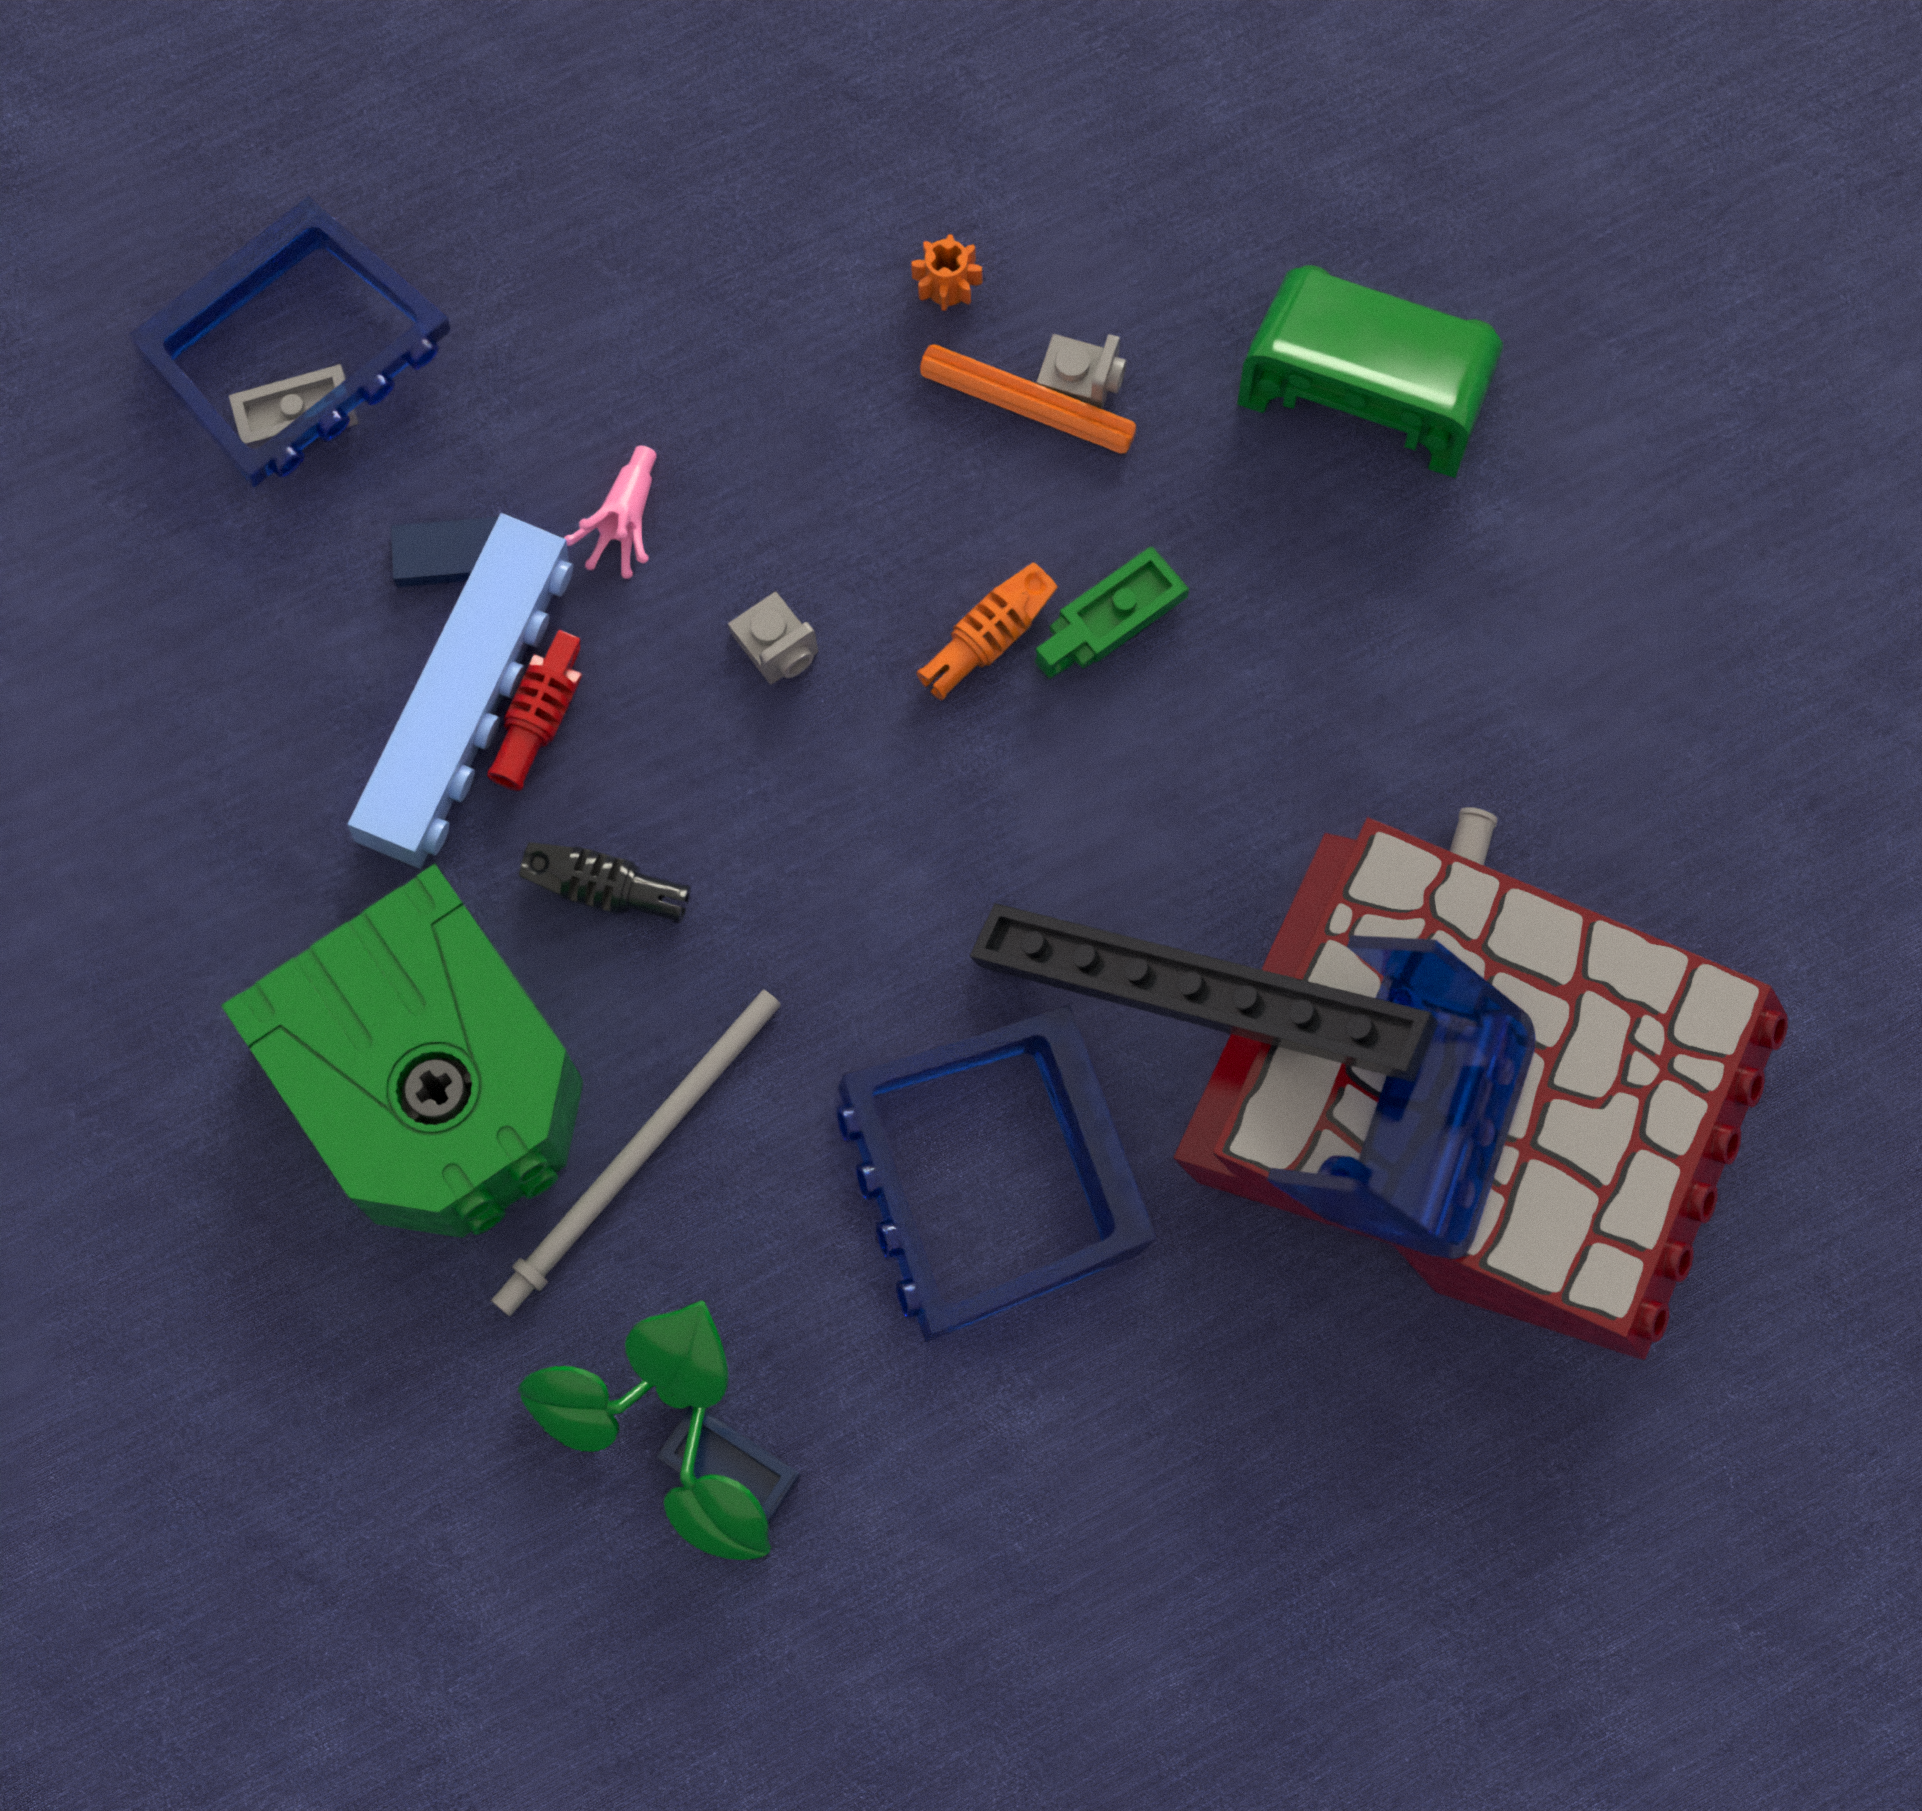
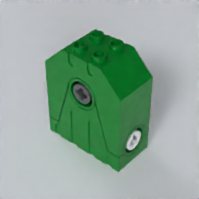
(416, 1064)

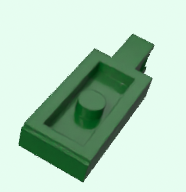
(1111, 613)

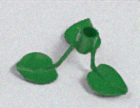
(688, 1367)

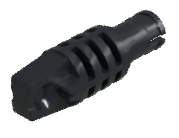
(601, 881)

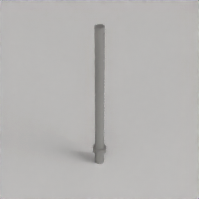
(531, 1273)

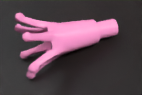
(621, 512)

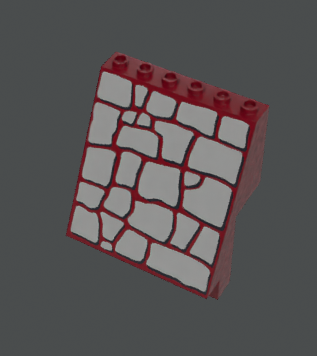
(1619, 1119)

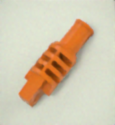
(989, 628)

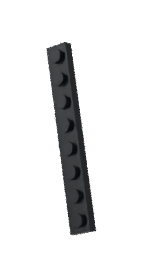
(1207, 991)

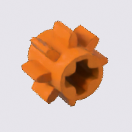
(947, 272)

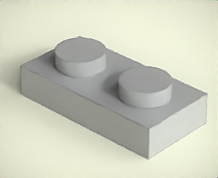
(270, 408)

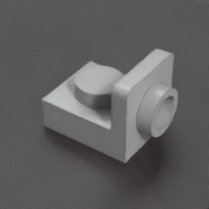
(1083, 369)
(775, 639)

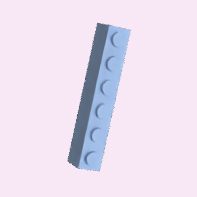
(461, 691)

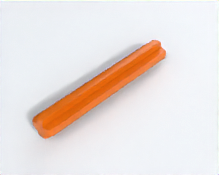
(1028, 399)

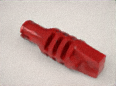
(537, 710)

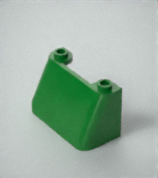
(1373, 361)

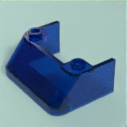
(1443, 1134)

